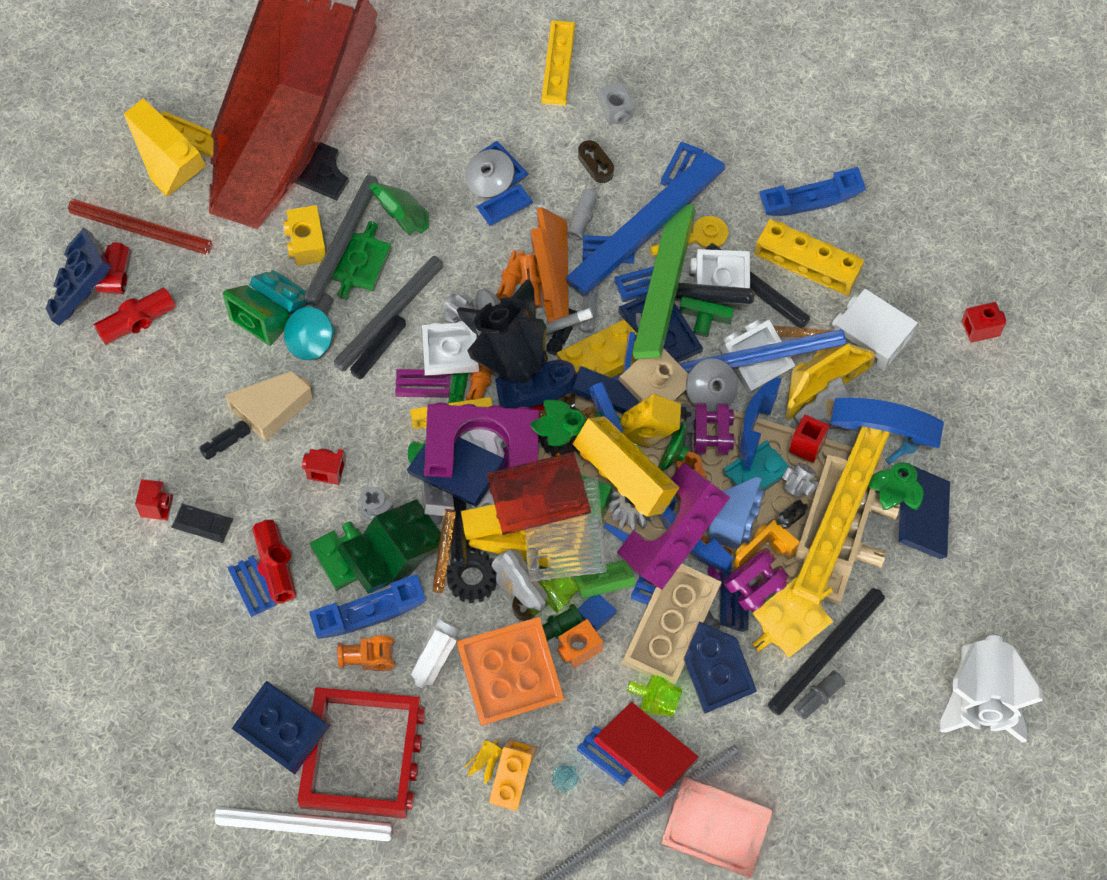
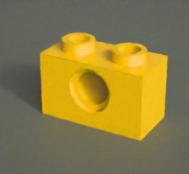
(300, 223)
(651, 420)

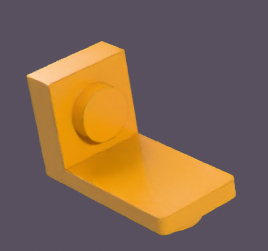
(779, 538)
(512, 774)

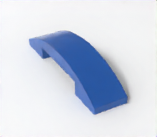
(813, 196)
(761, 402)
(888, 417)
(710, 554)
(369, 610)

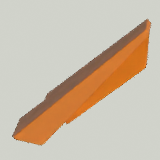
(551, 258)

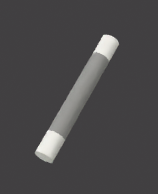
(569, 320)

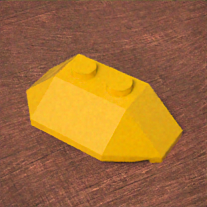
(825, 366)

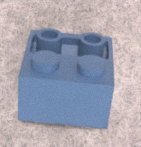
(737, 517)

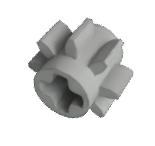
(452, 303)
(800, 480)

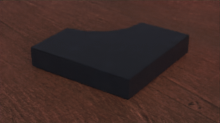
(323, 174)

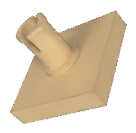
(655, 376)

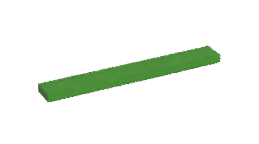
(664, 285)

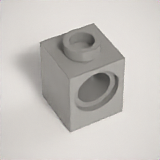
(615, 103)

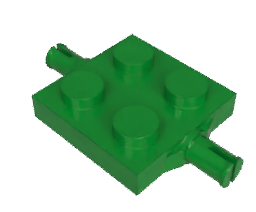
(361, 261)

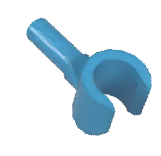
(906, 447)

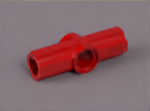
(134, 315)
(274, 561)

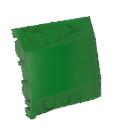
(402, 206)

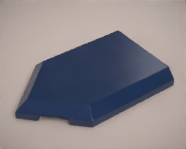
(717, 668)

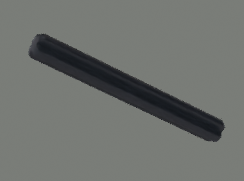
(774, 298)

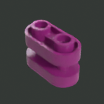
(723, 440)
(754, 596)

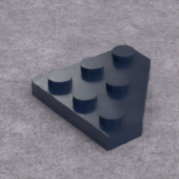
(82, 271)

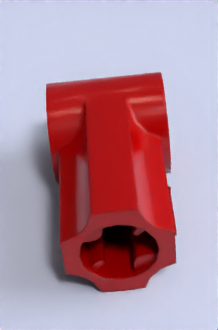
(116, 279)

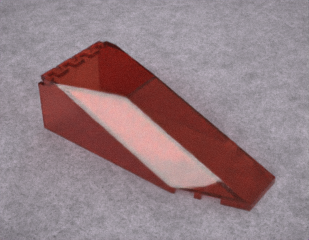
(282, 100)

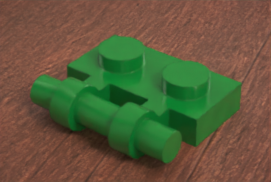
(330, 559)

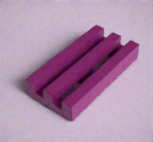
(427, 380)

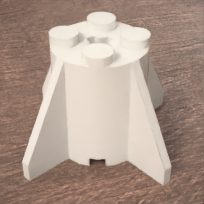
(991, 689)

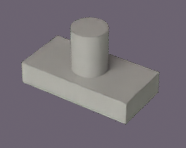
(435, 502)

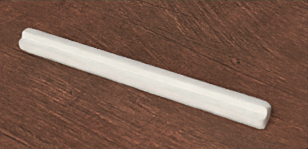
(303, 824)

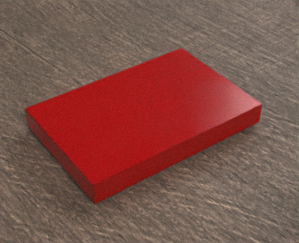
(646, 749)

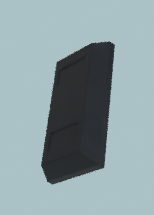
(202, 523)

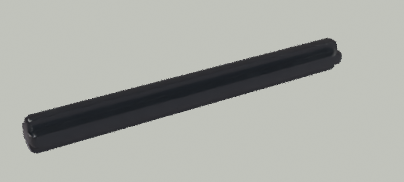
(826, 651)

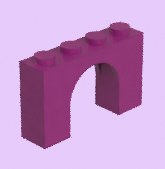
(449, 422)
(698, 508)

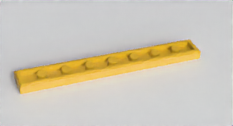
(840, 514)

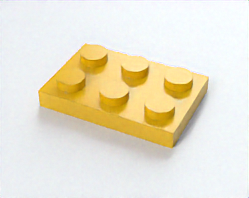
(602, 351)

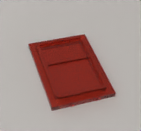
(538, 493)
(717, 827)

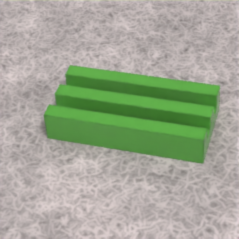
(617, 577)

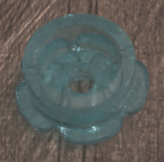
(564, 778)

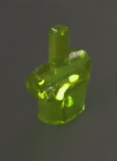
(559, 593)
(658, 696)

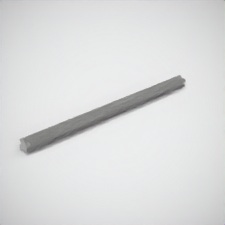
(639, 818)

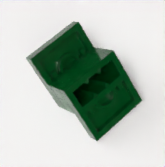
(391, 546)

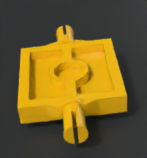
(790, 620)

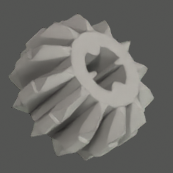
(621, 511)

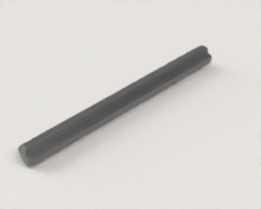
(340, 241)
(393, 307)

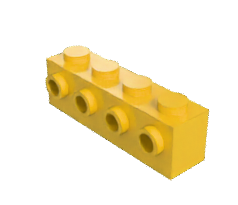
(809, 257)
(625, 466)

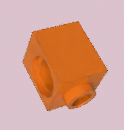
(582, 633)

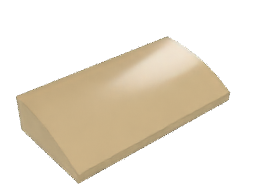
(671, 623)

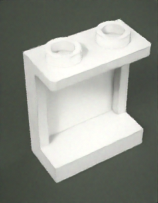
(876, 327)

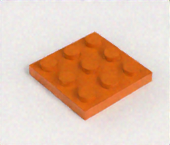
(510, 671)

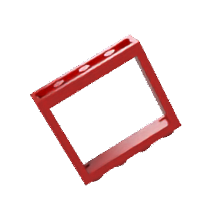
(409, 770)

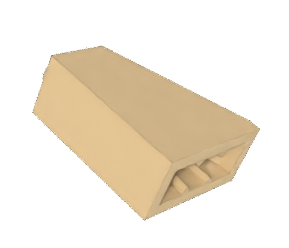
(270, 402)

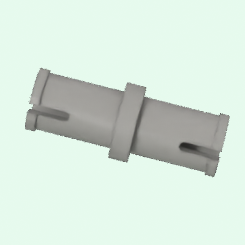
(582, 214)

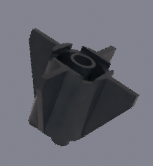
(508, 336)

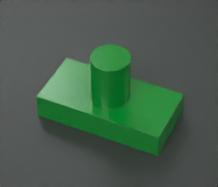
(705, 314)

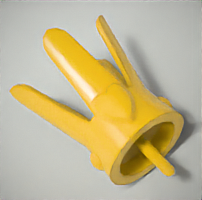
(487, 752)

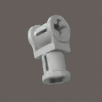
(370, 495)

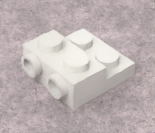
(721, 269)
(447, 347)
(759, 373)

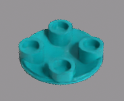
(308, 333)

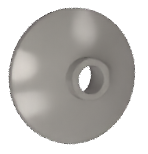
(495, 181)
(701, 379)

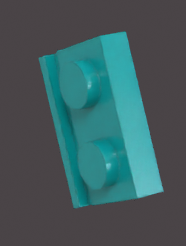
(279, 290)
(766, 465)

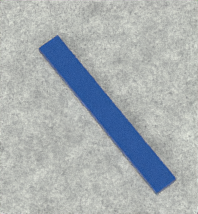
(645, 223)

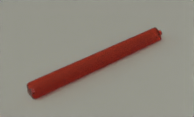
(140, 226)

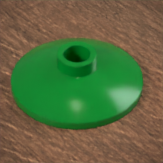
(676, 449)

